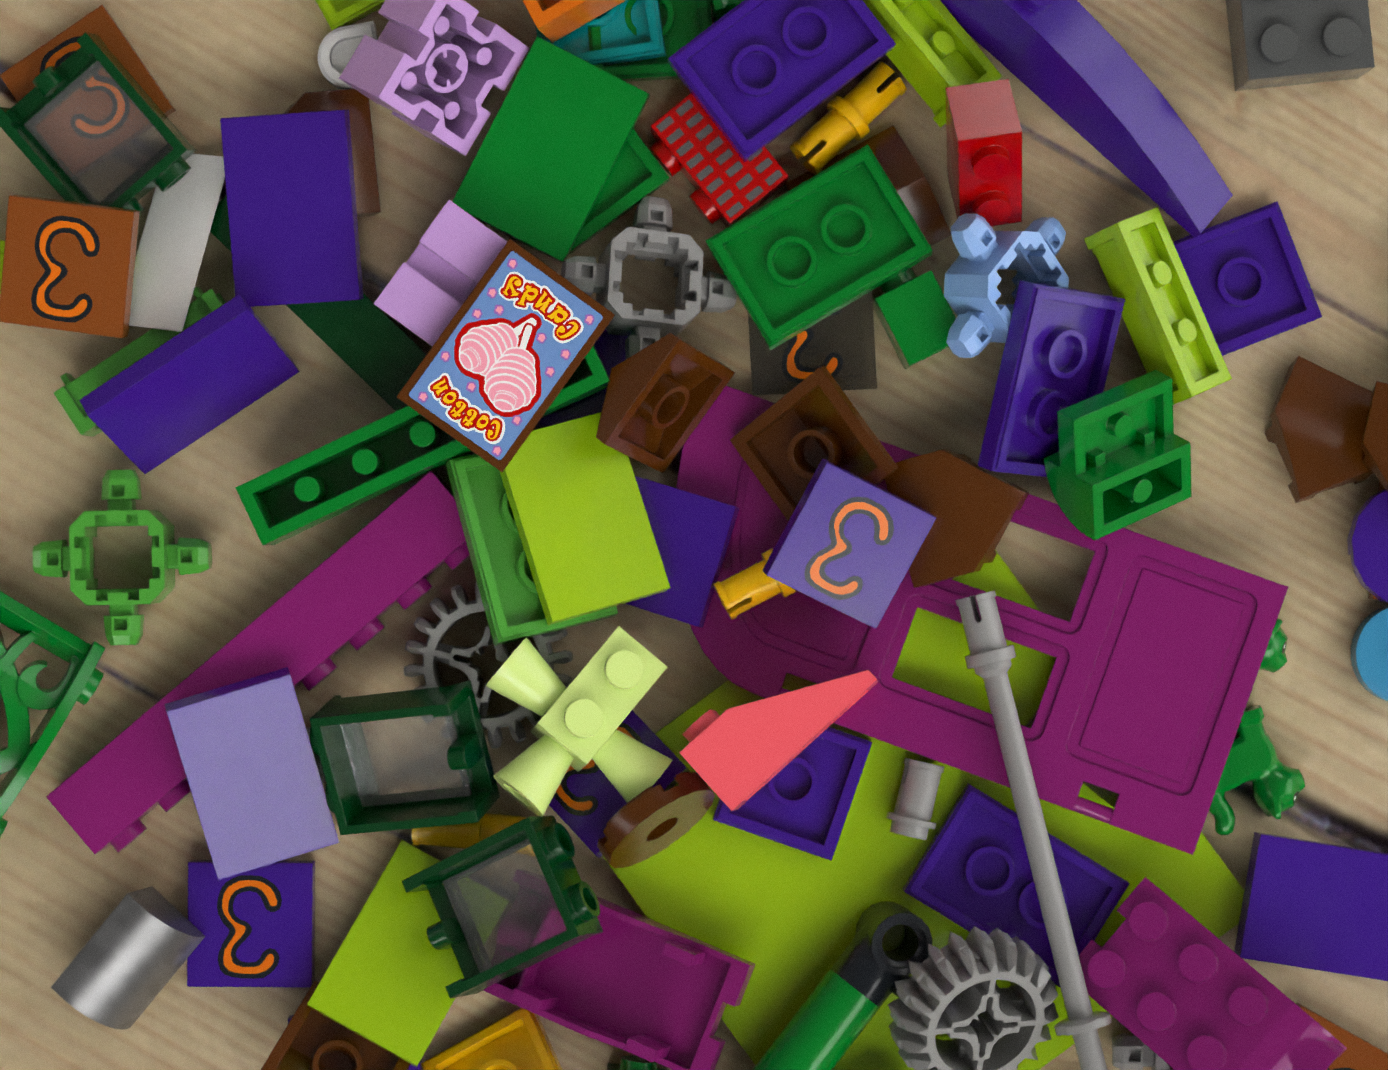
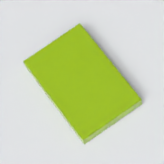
(581, 521)
(386, 972)

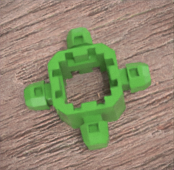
(56, 558)

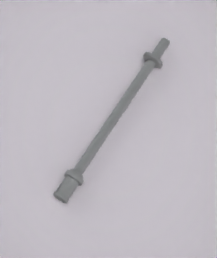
(992, 661)

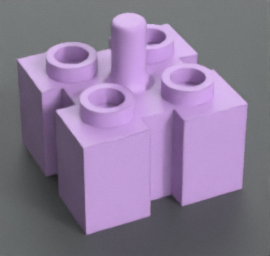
(435, 67)
(440, 273)

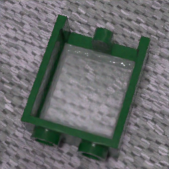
(97, 131)
(404, 759)
(508, 902)

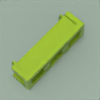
(931, 49)
(1159, 303)

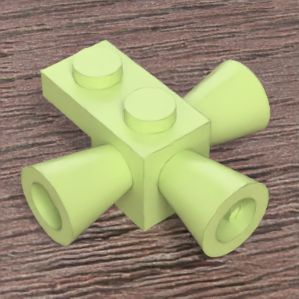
(580, 720)

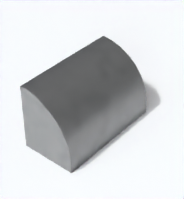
(128, 959)

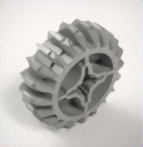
(436, 651)
(959, 997)

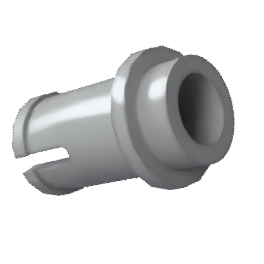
(916, 799)

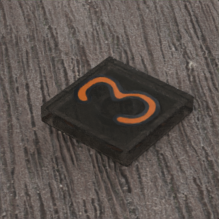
(839, 342)

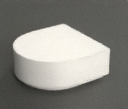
(338, 49)

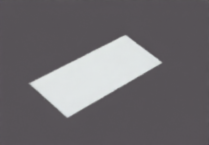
(175, 245)

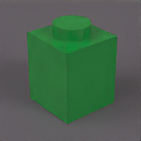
(914, 315)

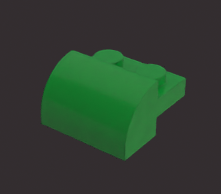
(1119, 457)

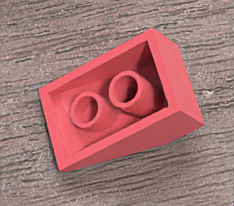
(757, 739)

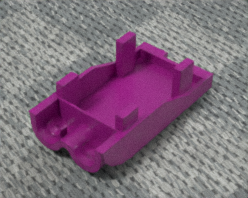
(636, 989)
(1196, 996)

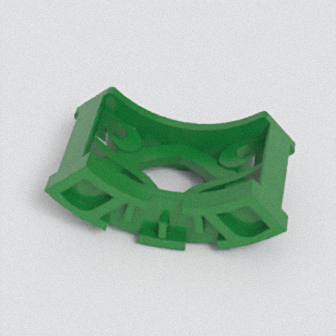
(23, 691)

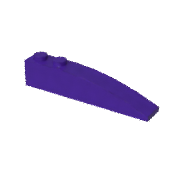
(1102, 96)

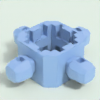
(973, 276)

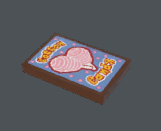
(505, 355)

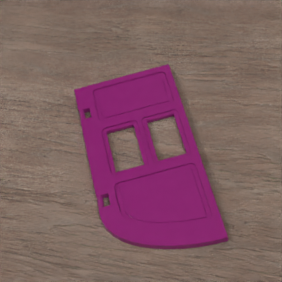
(1140, 679)

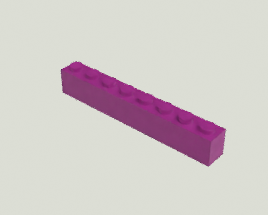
(299, 631)

